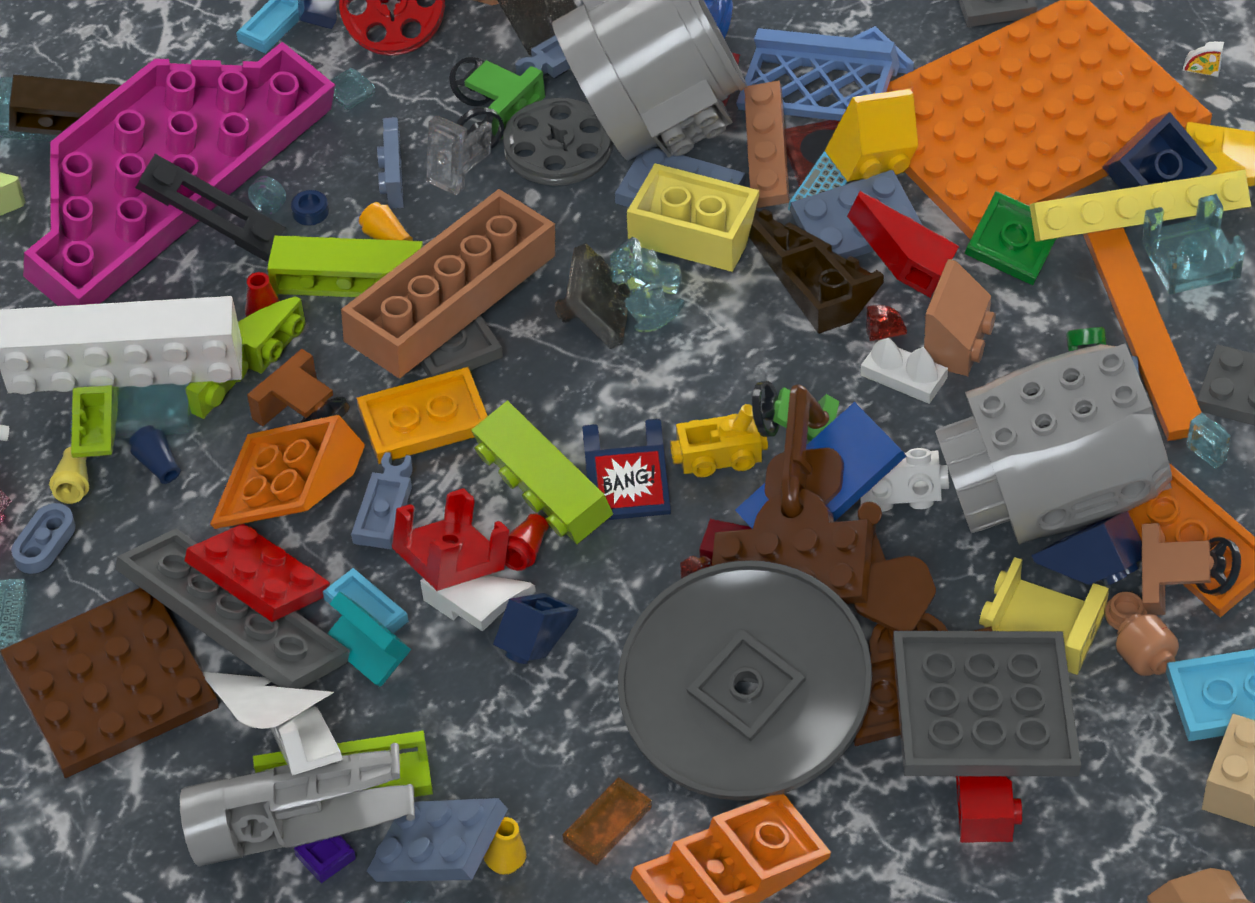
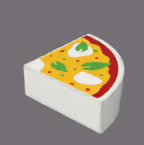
(1205, 59)

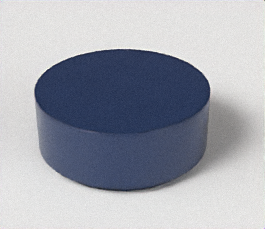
(309, 207)

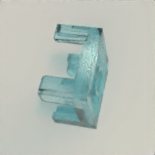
(1192, 251)

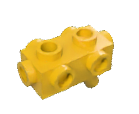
(718, 443)

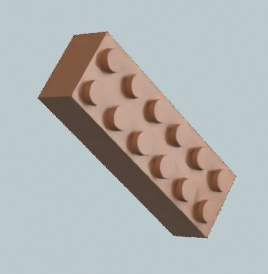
(448, 283)

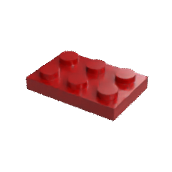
(257, 572)

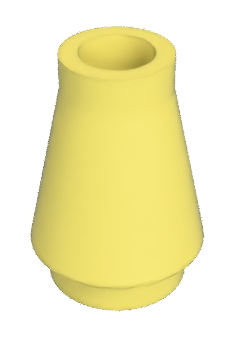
(70, 479)

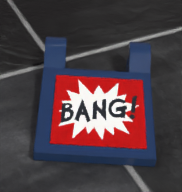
(630, 476)

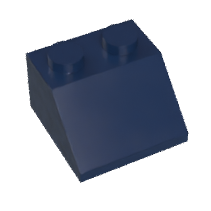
(1158, 155)
(1096, 553)

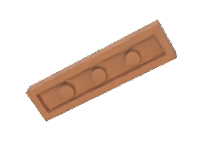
(767, 143)

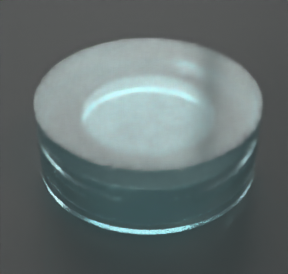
(267, 194)

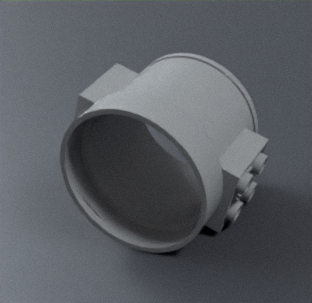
(651, 71)

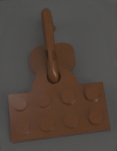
(796, 522)
(898, 602)

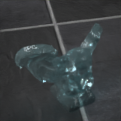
(646, 280)

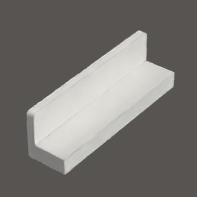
(306, 742)

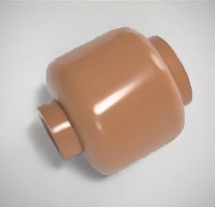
(1146, 644)

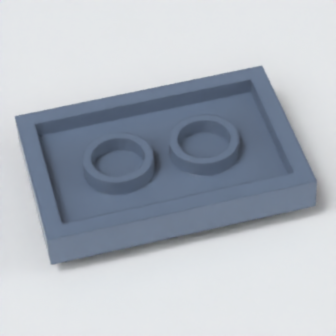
(644, 162)
(827, 212)
(440, 843)

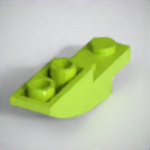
(263, 340)

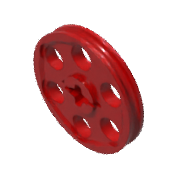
(379, 14)

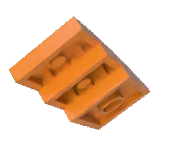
(737, 859)

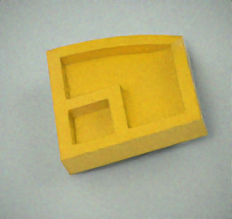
(1226, 147)

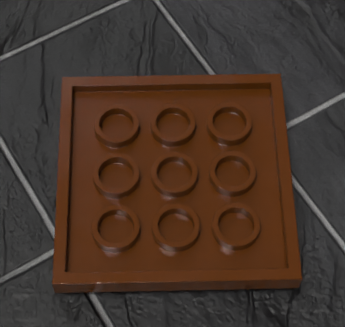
(108, 680)

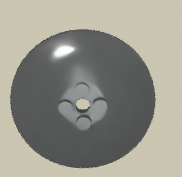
(733, 626)

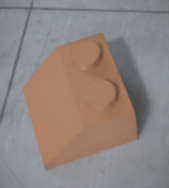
(958, 320)

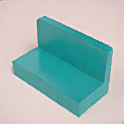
(371, 645)

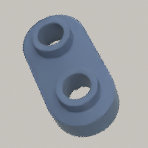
(38, 543)

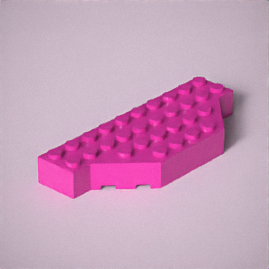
(196, 115)

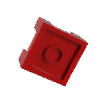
(451, 548)

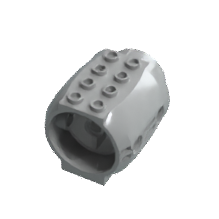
(1057, 445)

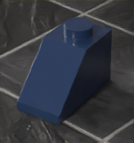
(533, 626)

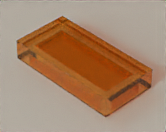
(607, 821)

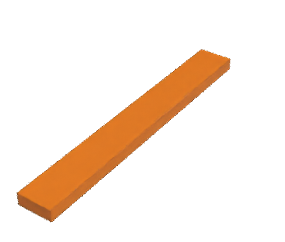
(1144, 331)

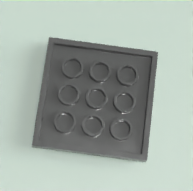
(985, 704)

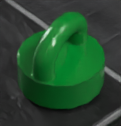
(1085, 336)

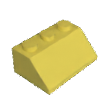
(692, 216)

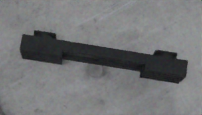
(164, 178)

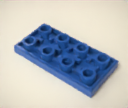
(866, 457)

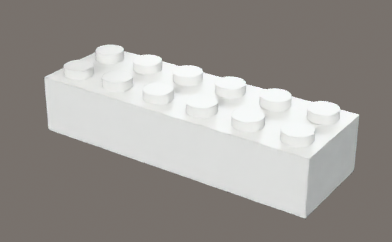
(120, 344)

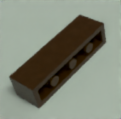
(52, 104)

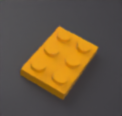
(422, 414)

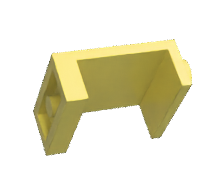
(1036, 608)

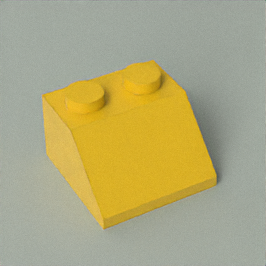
(875, 135)

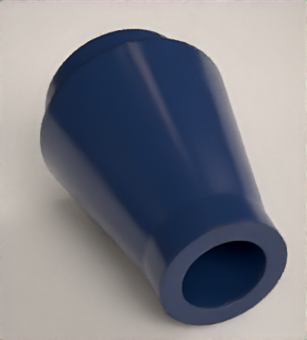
(153, 451)

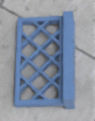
(824, 55)

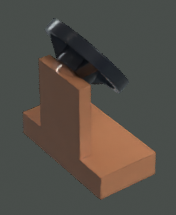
(1183, 564)

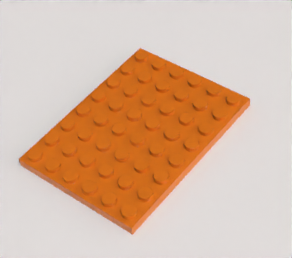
(1034, 110)

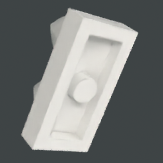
(904, 371)

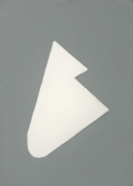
(260, 704)

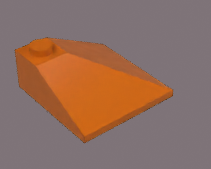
(288, 470)

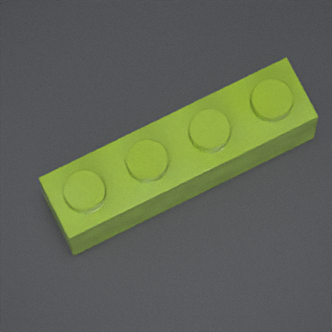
(333, 264)
(541, 472)

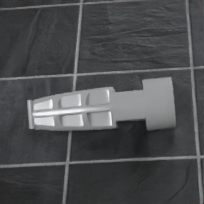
(282, 810)

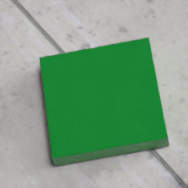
(1008, 240)

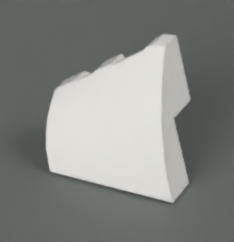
(476, 600)

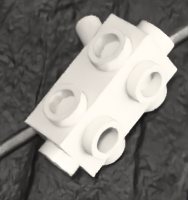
(913, 481)

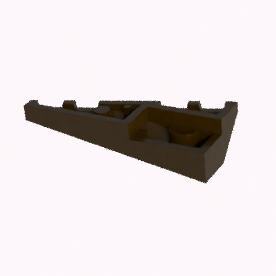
(821, 282)

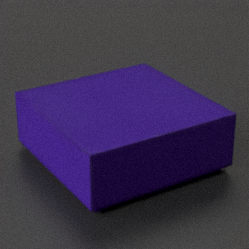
(325, 857)

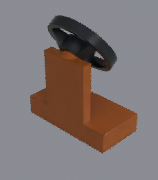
(297, 387)

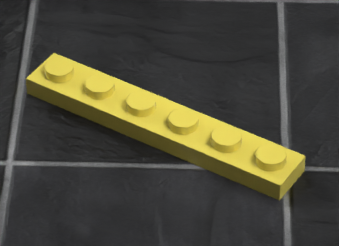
(1128, 206)

